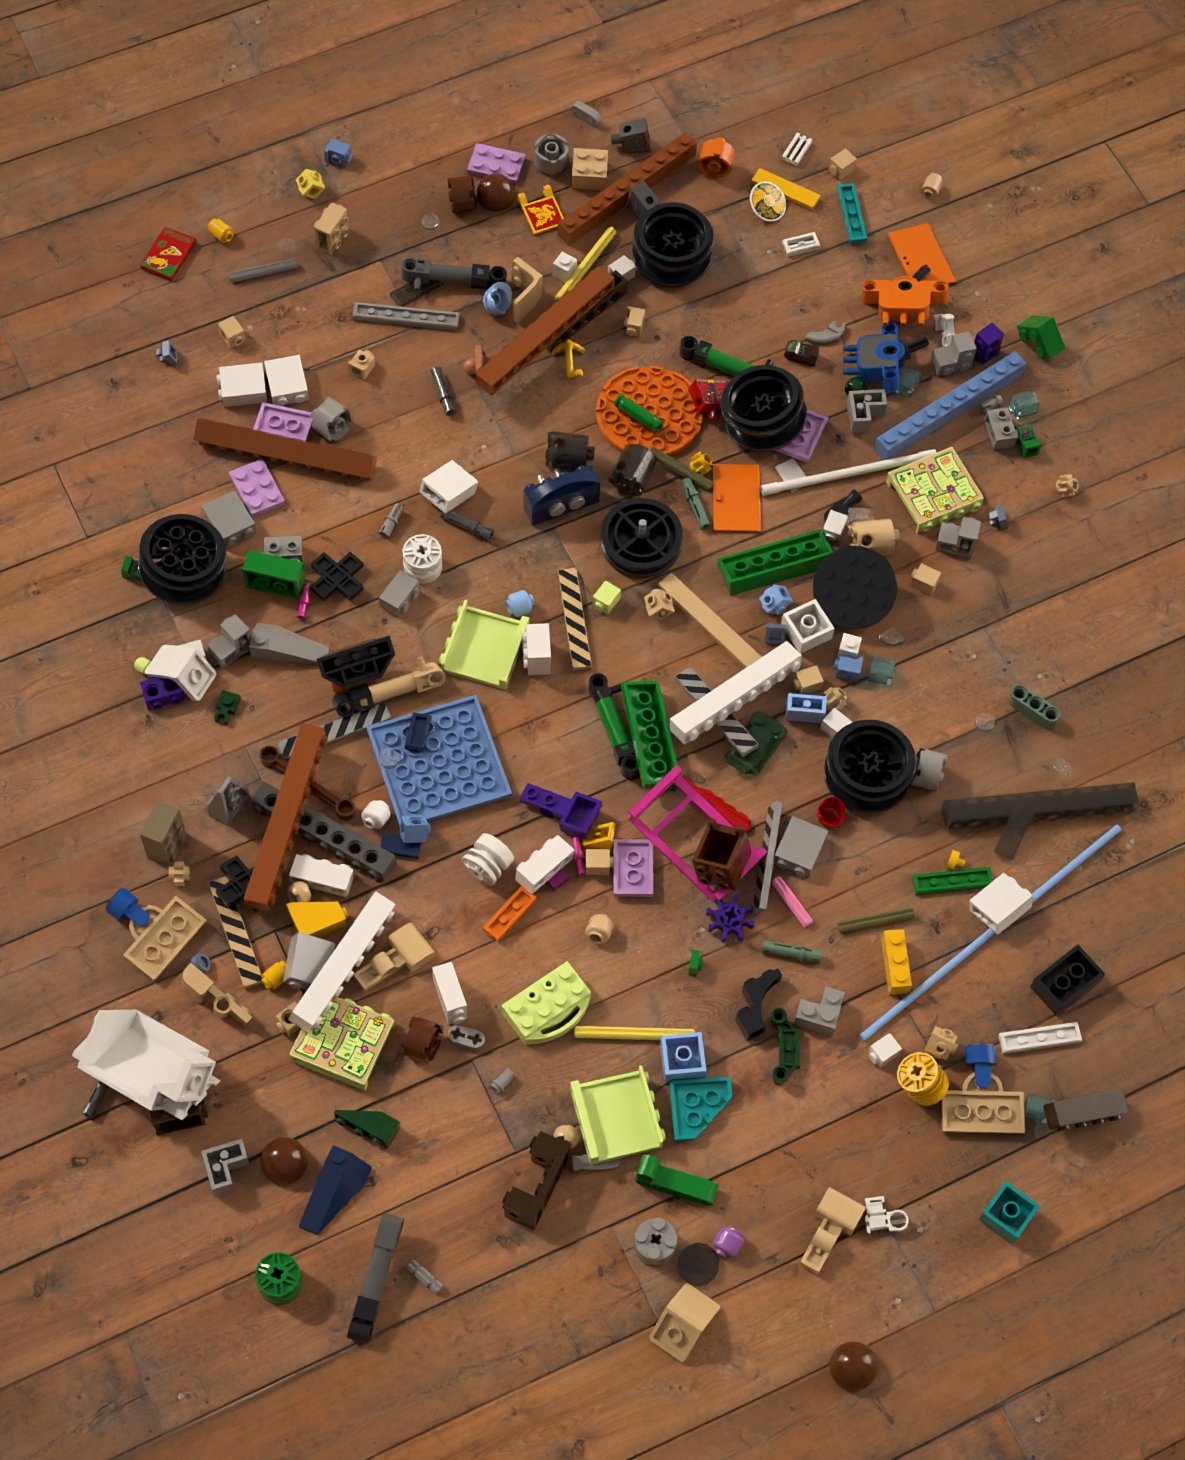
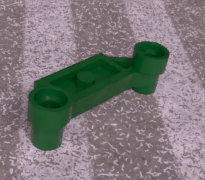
(788, 1046)

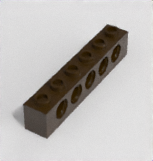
(619, 291)

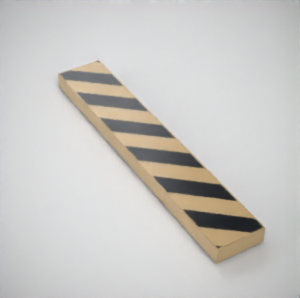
(574, 619)
(237, 938)

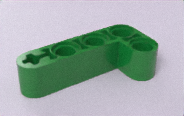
(675, 1182)

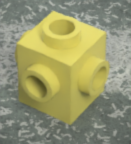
(310, 183)

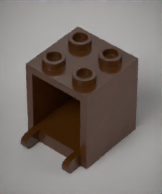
(722, 855)

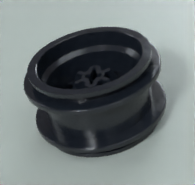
(679, 223)
(785, 410)
(189, 534)
(857, 789)

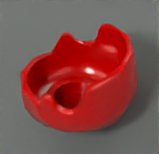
(831, 812)

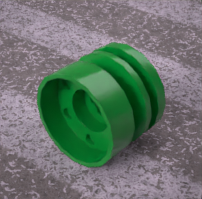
(281, 1290)

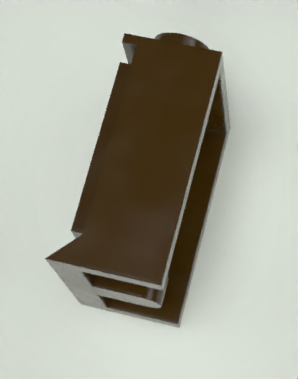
(167, 1123)

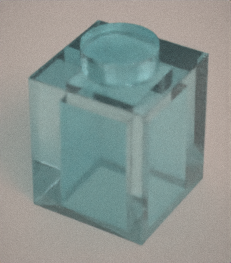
(909, 382)
(1024, 404)
(882, 671)
(1034, 1107)

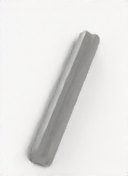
(263, 270)

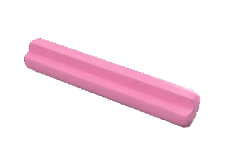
(792, 901)

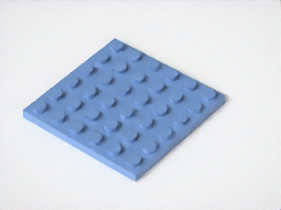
(454, 771)

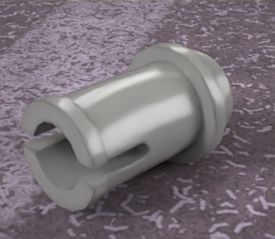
(995, 402)
(502, 1081)

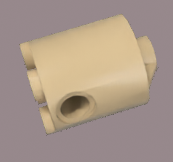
(879, 535)

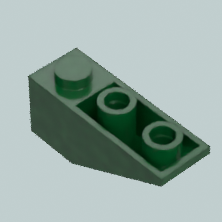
(372, 1124)

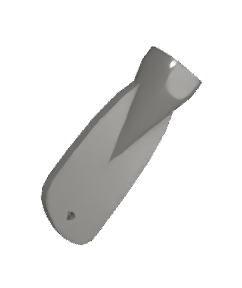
(582, 1162)

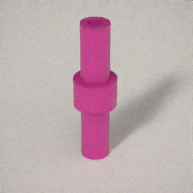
(304, 601)
(578, 856)

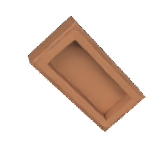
(471, 365)

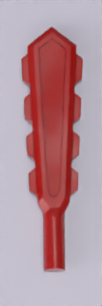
(726, 810)

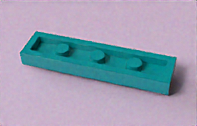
(851, 213)

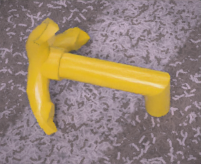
(568, 347)

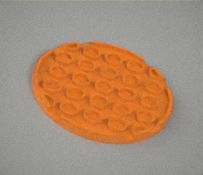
(660, 393)

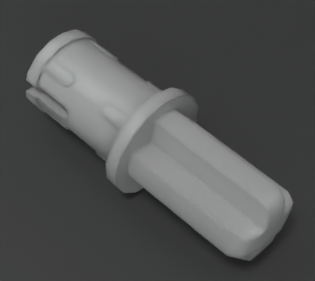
(391, 521)

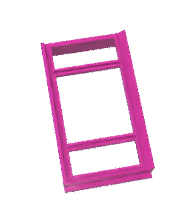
(692, 795)

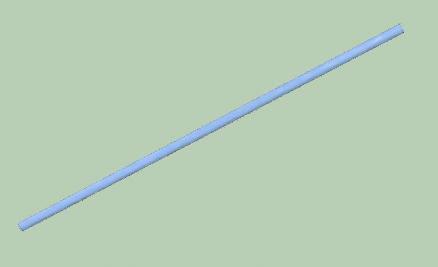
(985, 936)

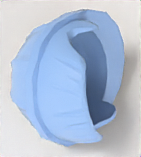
(497, 298)

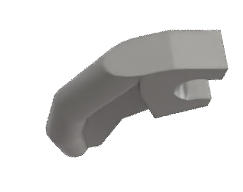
(829, 335)

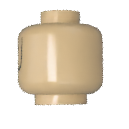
(599, 928)

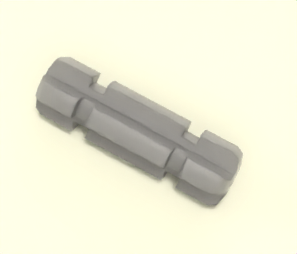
(424, 1276)

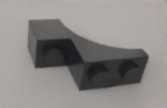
(750, 1019)

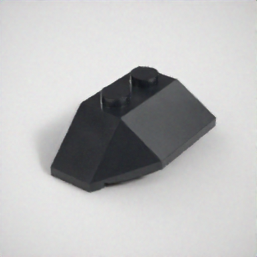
(357, 662)

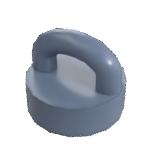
(201, 962)

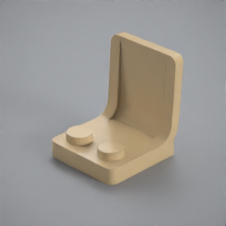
(531, 282)
(683, 1322)

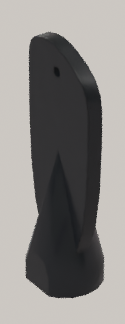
(845, 503)

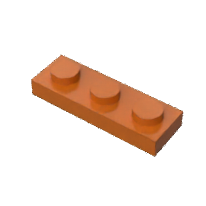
(509, 914)

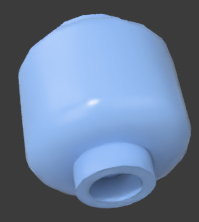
(519, 603)

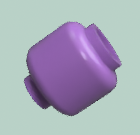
(728, 1241)

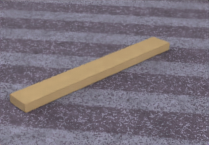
(709, 621)

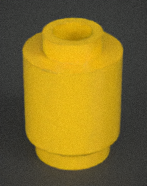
(220, 230)
(274, 975)

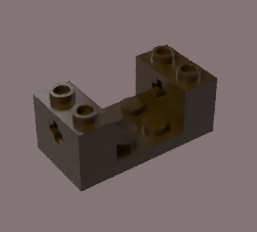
(552, 1155)

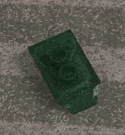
(768, 735)

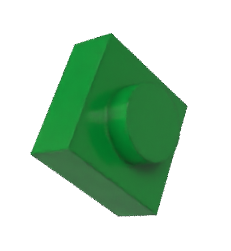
(696, 963)

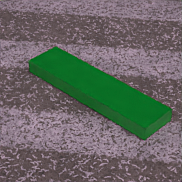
(952, 881)

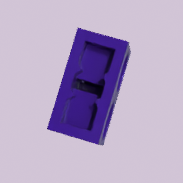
(988, 343)
(161, 687)

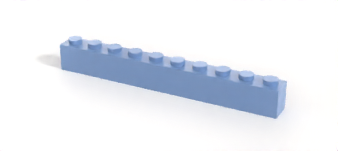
(949, 406)

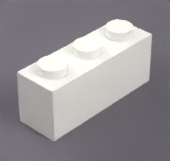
(544, 864)
(322, 875)

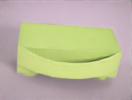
(547, 1005)

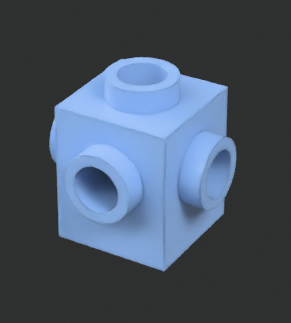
(775, 599)

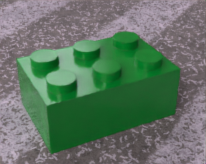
(274, 574)

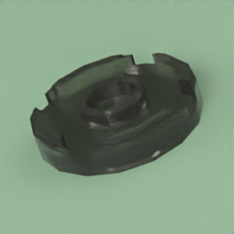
(698, 1264)

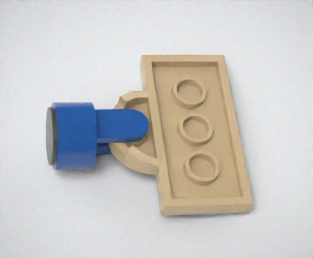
(156, 932)
(982, 1102)

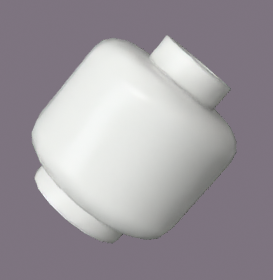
(375, 814)

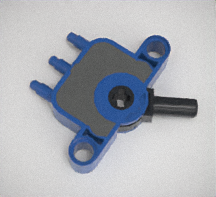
(881, 357)

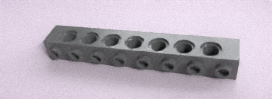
(379, 870)

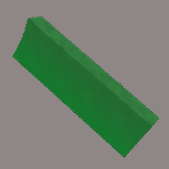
(774, 562)
(649, 731)

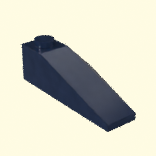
(338, 1182)

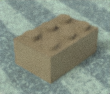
(163, 833)

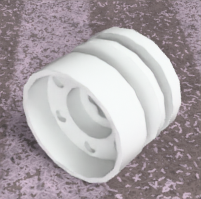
(426, 566)
(487, 859)

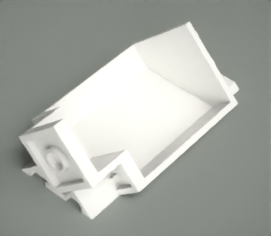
(146, 1061)

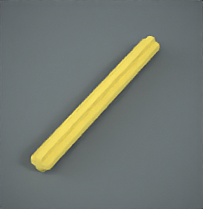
(587, 262)
(626, 1032)

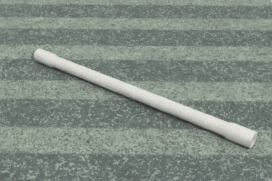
(776, 487)

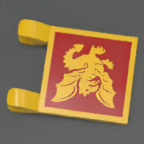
(543, 213)

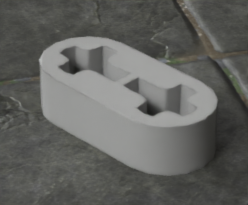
(586, 113)
(465, 1042)

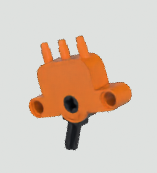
(905, 297)

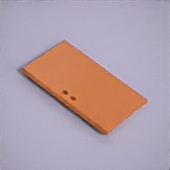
(919, 249)
(738, 498)

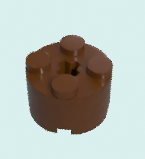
(462, 194)
(422, 1039)

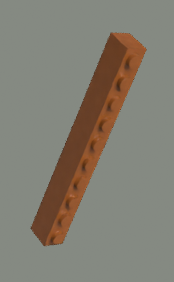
(616, 195)
(544, 330)
(285, 448)
(285, 817)

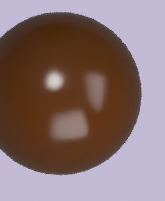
(495, 192)
(284, 1160)
(853, 1366)

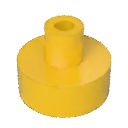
(954, 860)

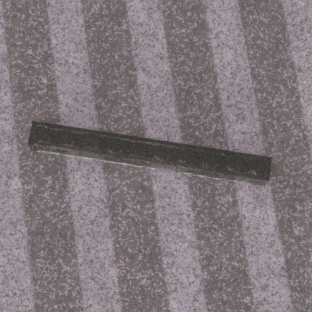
(1050, 805)

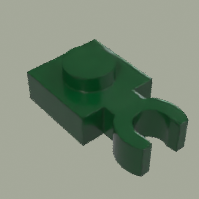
(226, 704)

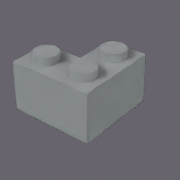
(956, 356)
(863, 406)
(958, 539)
(232, 643)
(822, 1016)
(221, 1161)

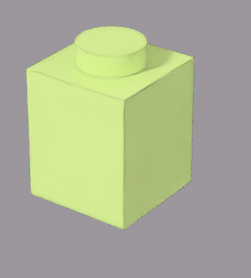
(606, 597)

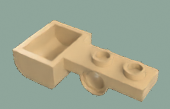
(407, 950)
(199, 987)
(837, 1215)

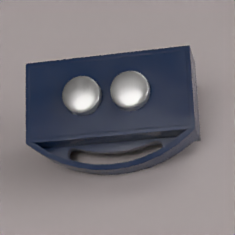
(561, 494)

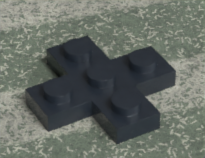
(337, 576)
(239, 880)

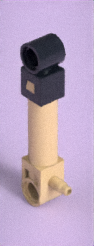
(364, 697)

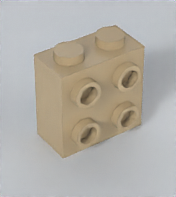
(331, 228)

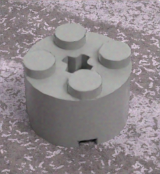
(551, 154)
(331, 419)
(928, 769)
(655, 1230)

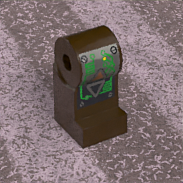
(802, 353)

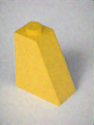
(317, 917)

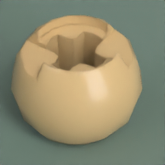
(299, 892)
(567, 1134)

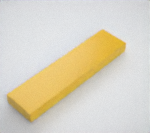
(790, 190)

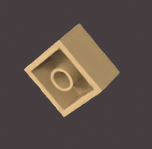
(589, 169)

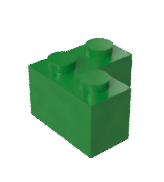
(1044, 335)

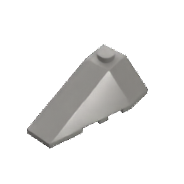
(280, 644)
(228, 801)

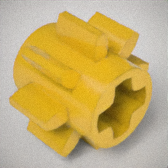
(701, 463)

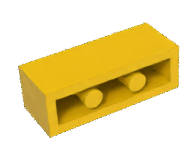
(896, 962)

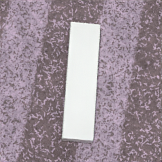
(1040, 1038)

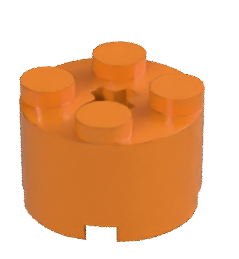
(716, 157)

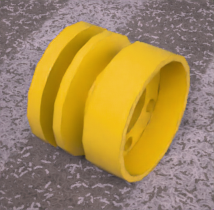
(922, 1079)

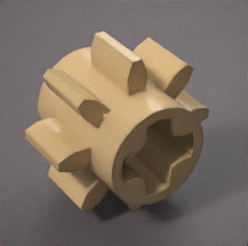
(1067, 485)
(835, 698)
(179, 873)

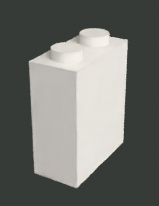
(286, 380)
(242, 384)
(448, 486)
(1001, 903)
(450, 993)

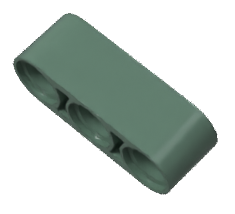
(1030, 699)

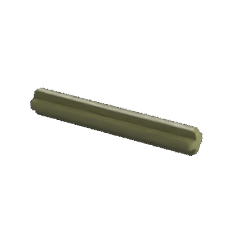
(682, 469)
(876, 920)

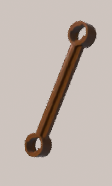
(316, 788)

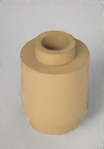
(931, 186)

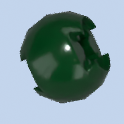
(855, 384)

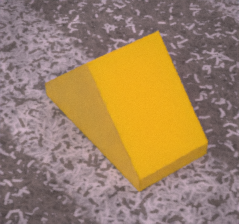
(600, 837)

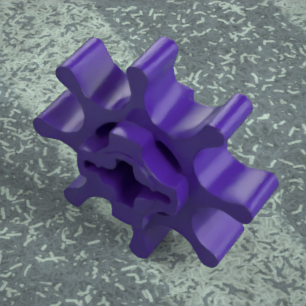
(737, 921)

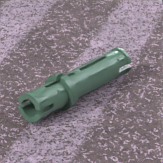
(692, 496)
(792, 951)

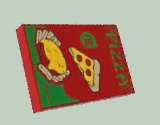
(168, 253)

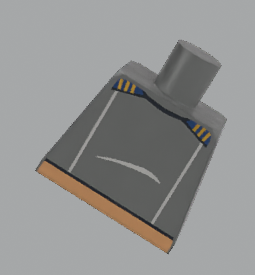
(633, 136)
(641, 199)

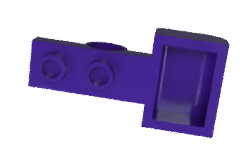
(576, 813)

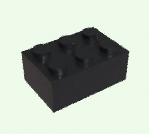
(1067, 980)

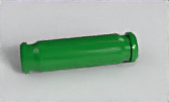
(638, 413)

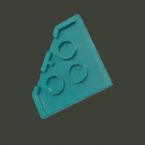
(697, 1104)

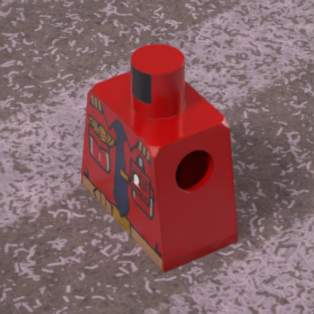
(707, 396)

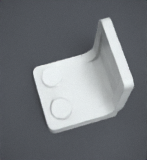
(185, 667)

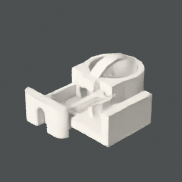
(946, 323)
(878, 1219)

